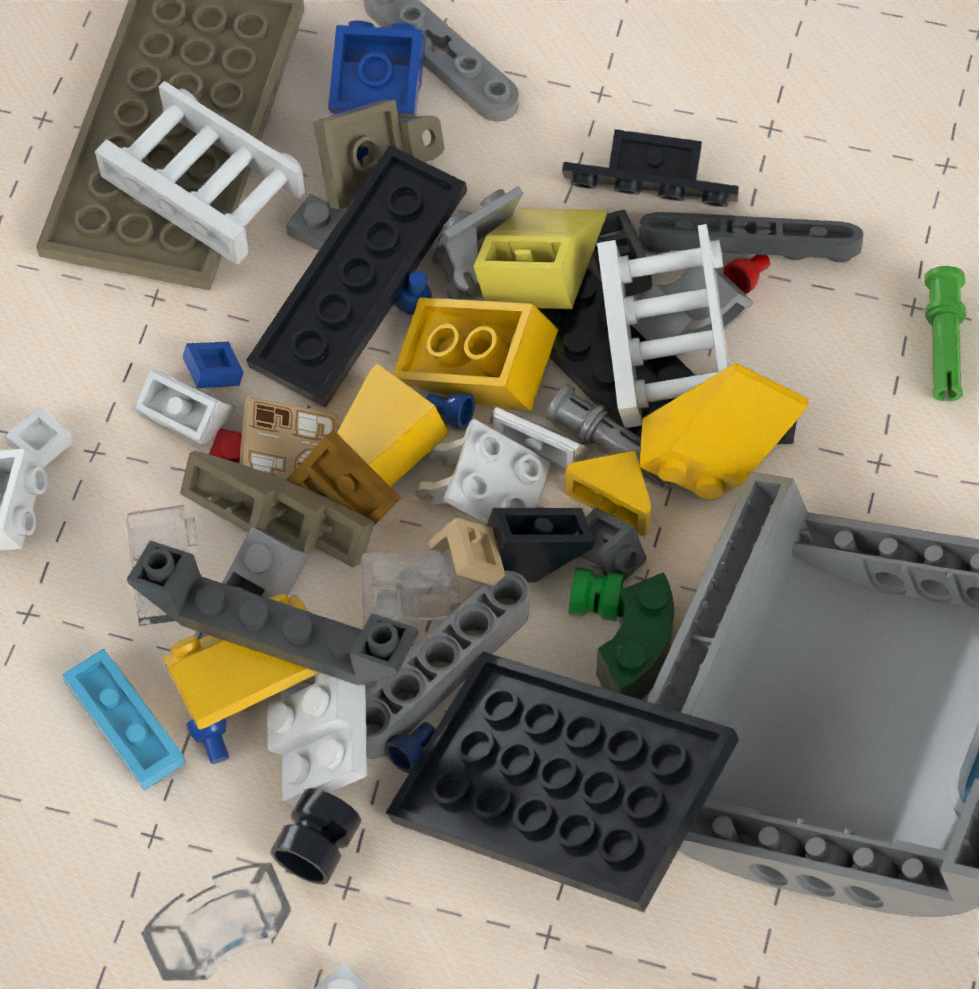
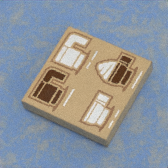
(281, 436)

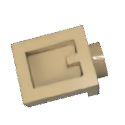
(472, 550)

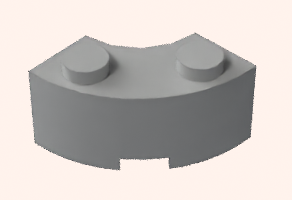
(732, 302)

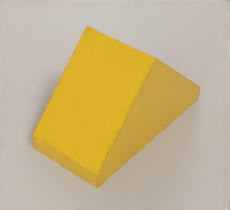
(613, 486)

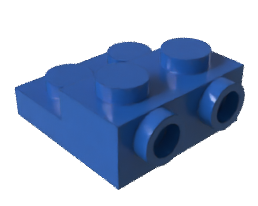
(376, 66)

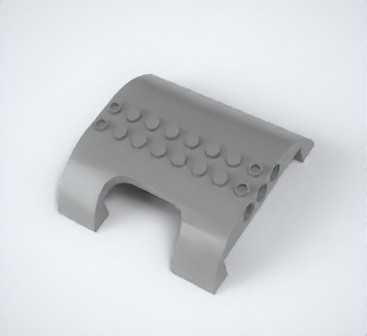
(853, 704)

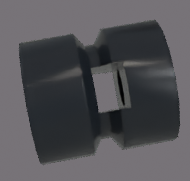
(319, 829)

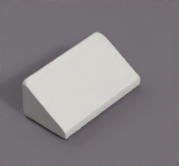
(182, 406)
(541, 440)

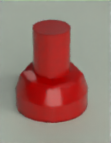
(746, 271)

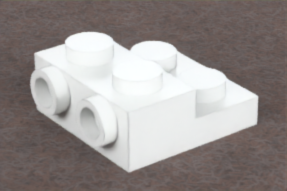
(20, 483)
(319, 736)

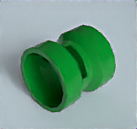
(584, 594)

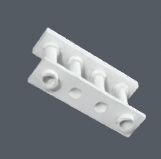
(192, 209)
(626, 311)

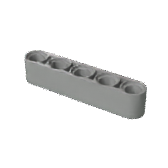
(449, 644)

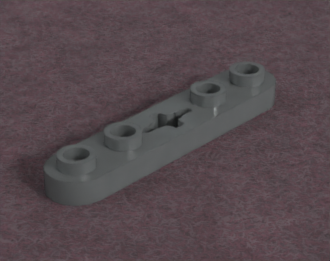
(753, 235)

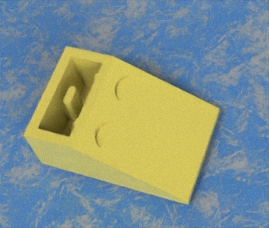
(538, 256)

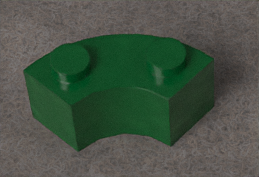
(641, 645)

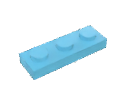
(124, 719)

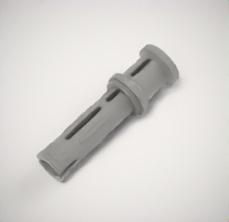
(595, 426)

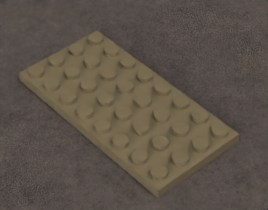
(232, 64)

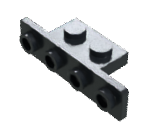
(653, 164)

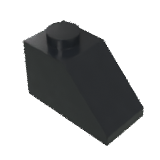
(539, 538)

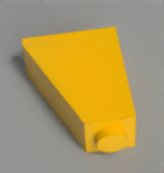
(391, 425)

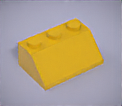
(224, 678)

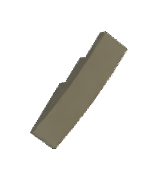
(276, 506)

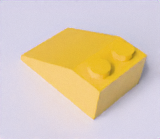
(477, 349)
(718, 431)

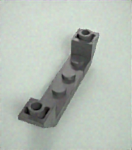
(268, 626)

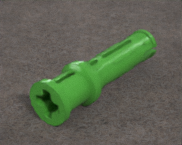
(945, 315)

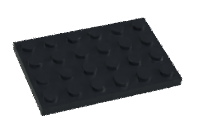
(564, 779)

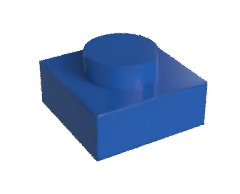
(212, 364)

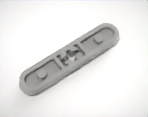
(462, 68)

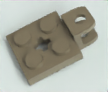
(370, 127)

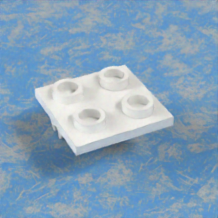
(488, 473)

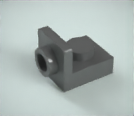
(615, 545)

